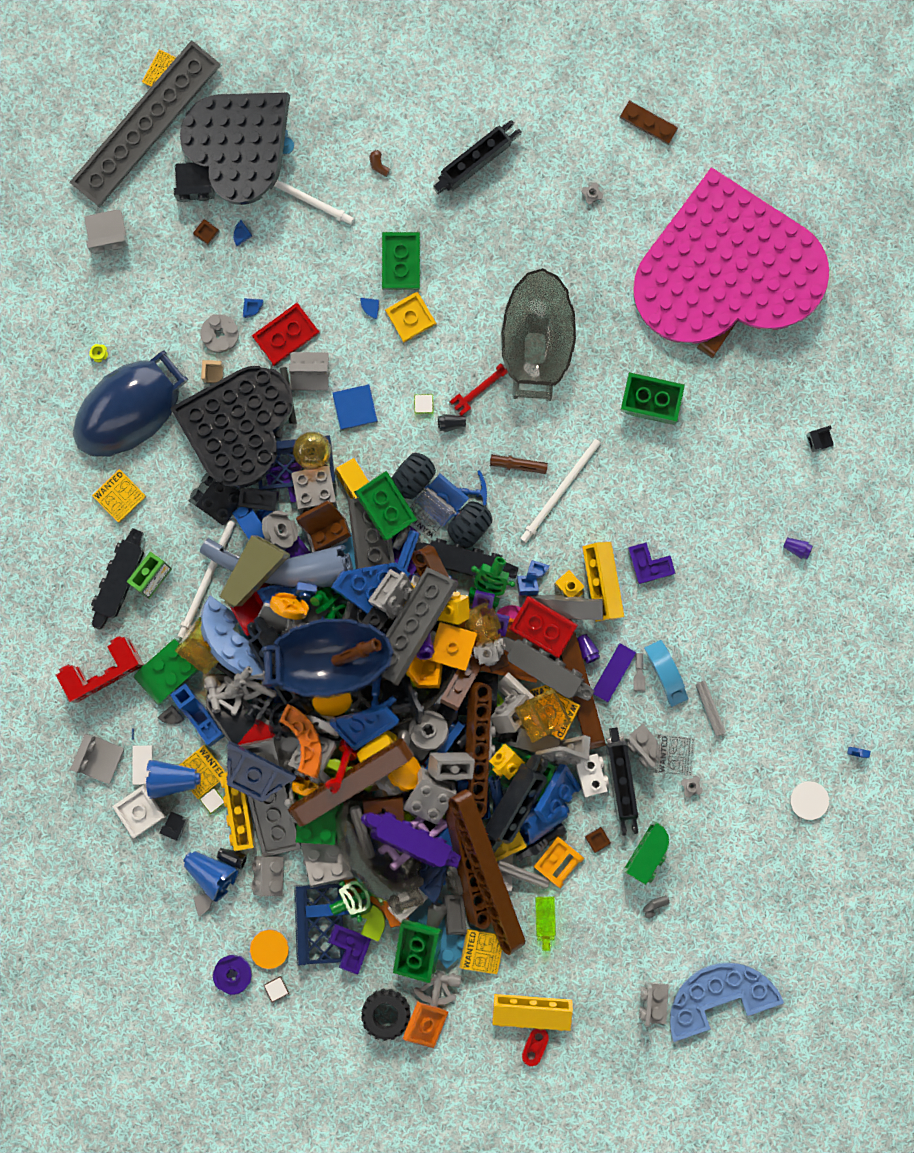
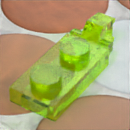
(545, 920)

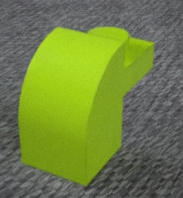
(374, 924)

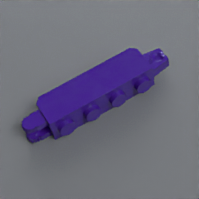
(410, 840)

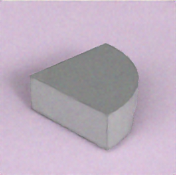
(202, 903)

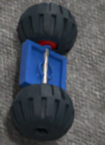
(469, 522)

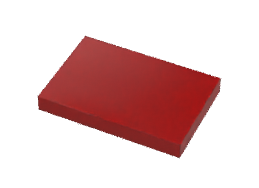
(285, 334)
(543, 627)

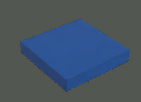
(354, 407)

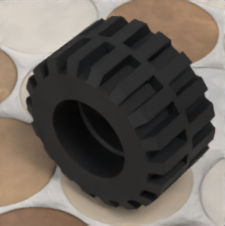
(380, 1031)

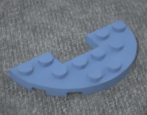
(225, 643)
(716, 986)

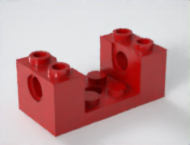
(75, 683)

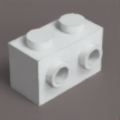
(591, 776)

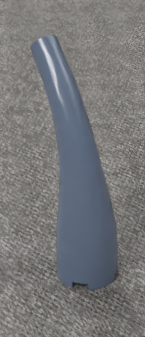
(313, 568)

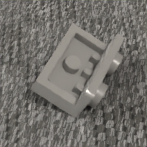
(268, 876)

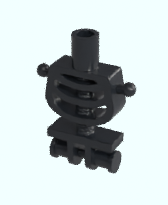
(263, 708)

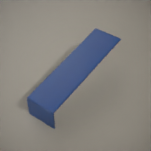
(320, 910)

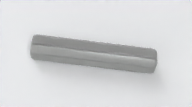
(710, 708)
(362, 831)
(523, 875)

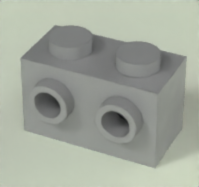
(505, 717)
(451, 766)

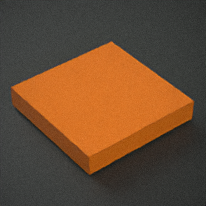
(425, 1025)

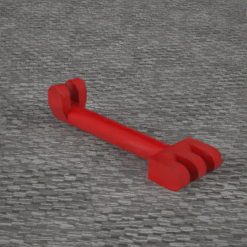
(463, 402)
(348, 754)

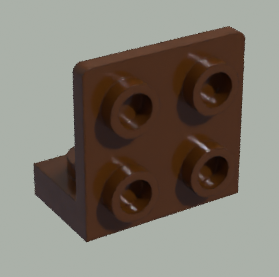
(325, 525)

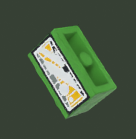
(149, 575)

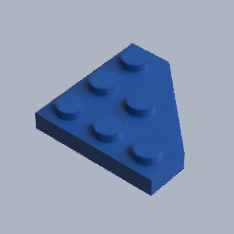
(361, 583)

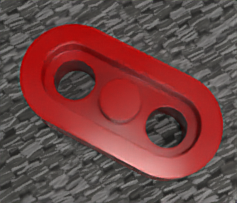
(535, 1046)

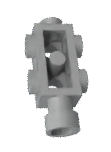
(489, 652)

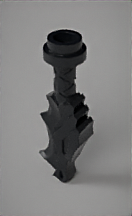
(538, 846)

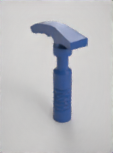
(483, 492)
(375, 693)

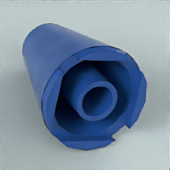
(169, 779)
(534, 828)
(210, 874)

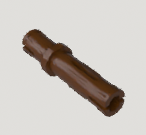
(518, 464)
(361, 650)

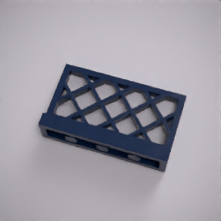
(286, 447)
(302, 929)

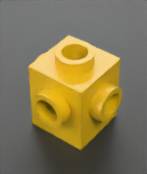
(506, 762)

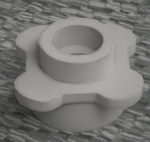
(587, 192)
(690, 791)

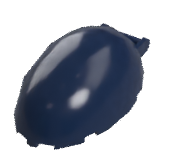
(127, 407)
(306, 657)

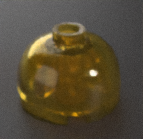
(312, 440)
(484, 623)

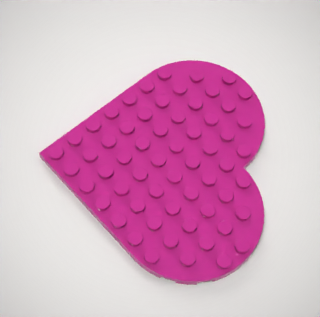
(729, 262)

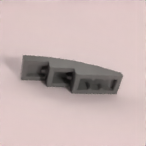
(573, 606)

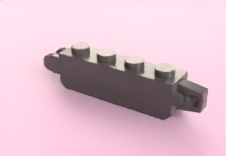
(547, 670)

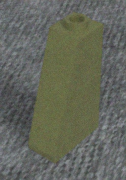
(252, 570)

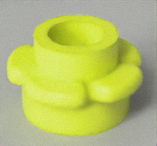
(96, 348)

